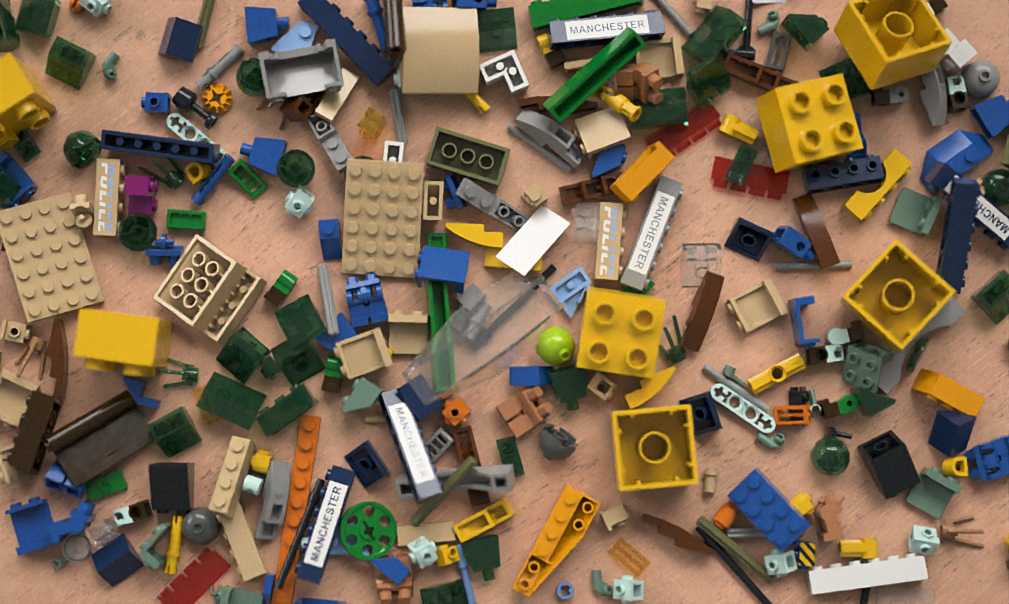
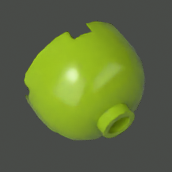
(555, 345)

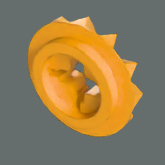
(214, 106)

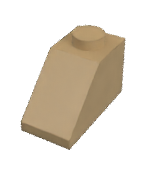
(432, 200)

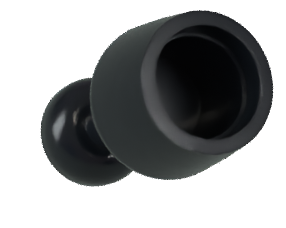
(186, 100)

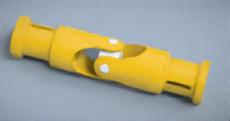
(618, 102)

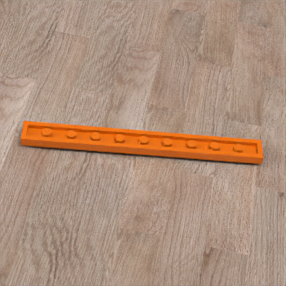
(297, 501)

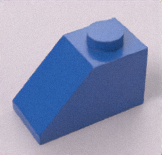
(609, 160)
(330, 239)

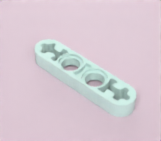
(199, 135)
(741, 409)

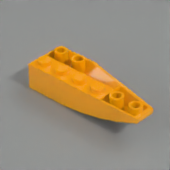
(557, 538)

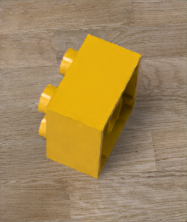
(891, 39)
(22, 101)
(808, 122)
(897, 296)
(620, 332)
(125, 338)
(654, 447)

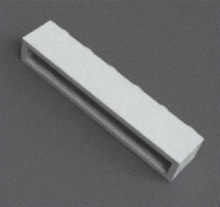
(866, 575)

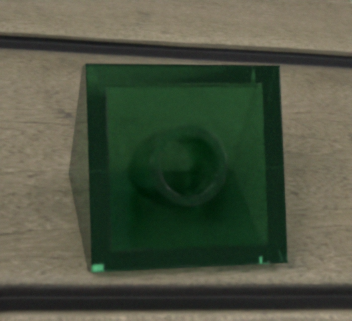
(871, 403)

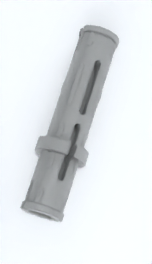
(222, 64)

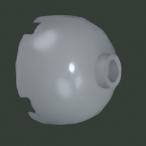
(980, 78)

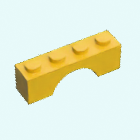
(860, 204)

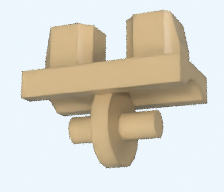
(82, 211)

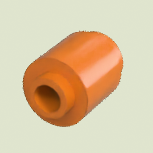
(726, 515)

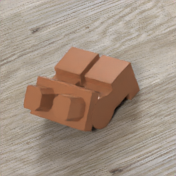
(640, 82)
(531, 407)
(827, 513)
(388, 589)

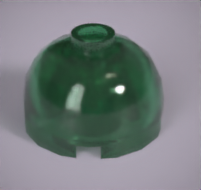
(250, 78)
(81, 148)
(296, 168)
(997, 186)
(137, 231)
(830, 456)

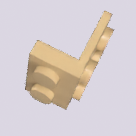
(408, 332)
(8, 474)

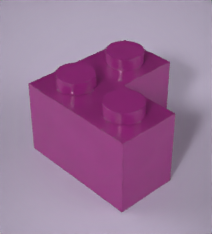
(141, 193)

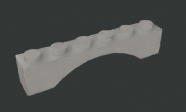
(891, 371)
(487, 478)

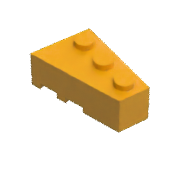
(641, 172)
(947, 392)

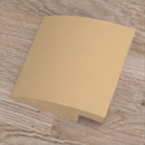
(440, 51)
(209, 289)

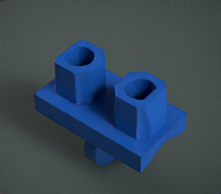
(451, 184)
(164, 247)

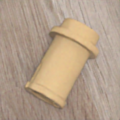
(710, 480)

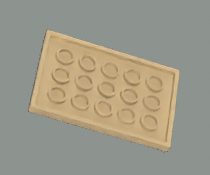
(382, 217)
(49, 258)

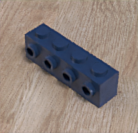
(843, 174)

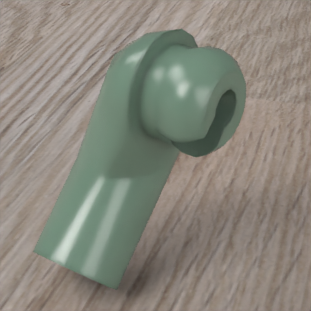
(771, 23)
(109, 67)
(772, 441)
(599, 585)

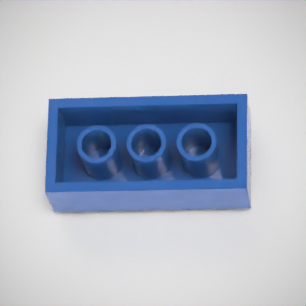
(769, 510)

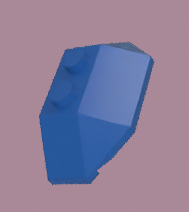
(958, 150)

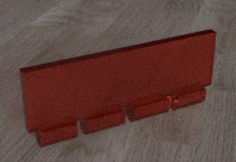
(678, 136)
(758, 179)
(199, 579)

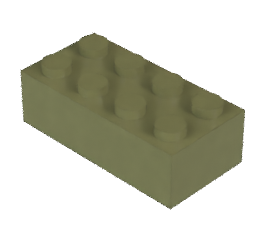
(467, 157)

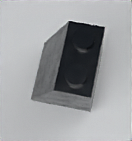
(889, 464)
(171, 486)

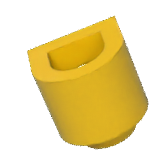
(197, 171)
(261, 461)
(955, 467)
(803, 503)
(447, 555)

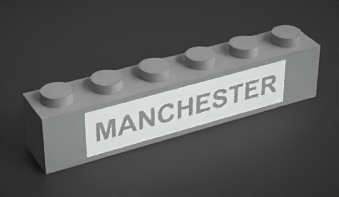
(650, 234)

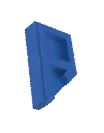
(392, 568)
(268, 588)

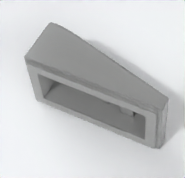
(446, 436)

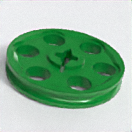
(359, 528)

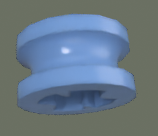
(571, 590)

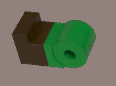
(281, 288)
(333, 375)
(844, 405)

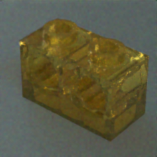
(372, 124)

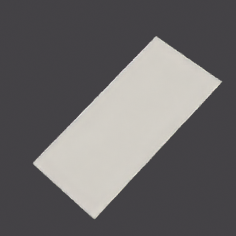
(533, 240)

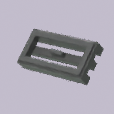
(774, 67)

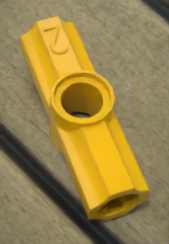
(787, 368)

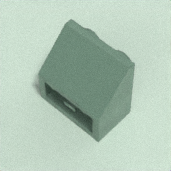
(364, 395)

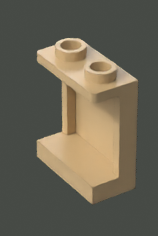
(665, 55)
(601, 131)
(756, 306)
(363, 353)
(13, 397)

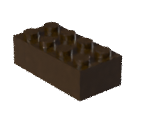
(35, 425)

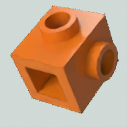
(457, 404)

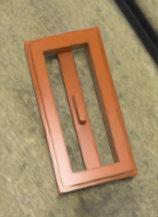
(805, 414)

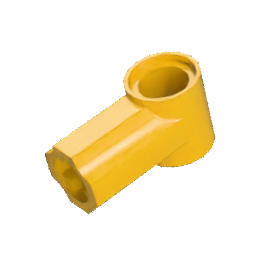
(733, 127)
(858, 548)

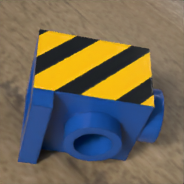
(163, 105)
(804, 554)

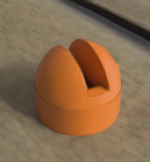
(78, 8)

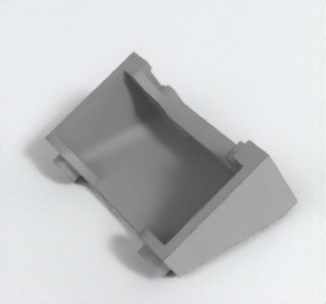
(301, 71)

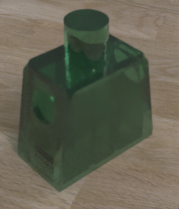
(568, 384)
(483, 555)

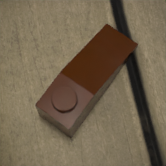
(299, 107)

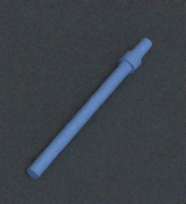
(463, 565)

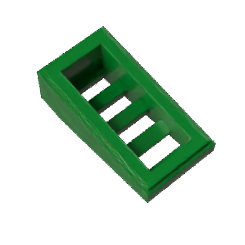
(236, 177)

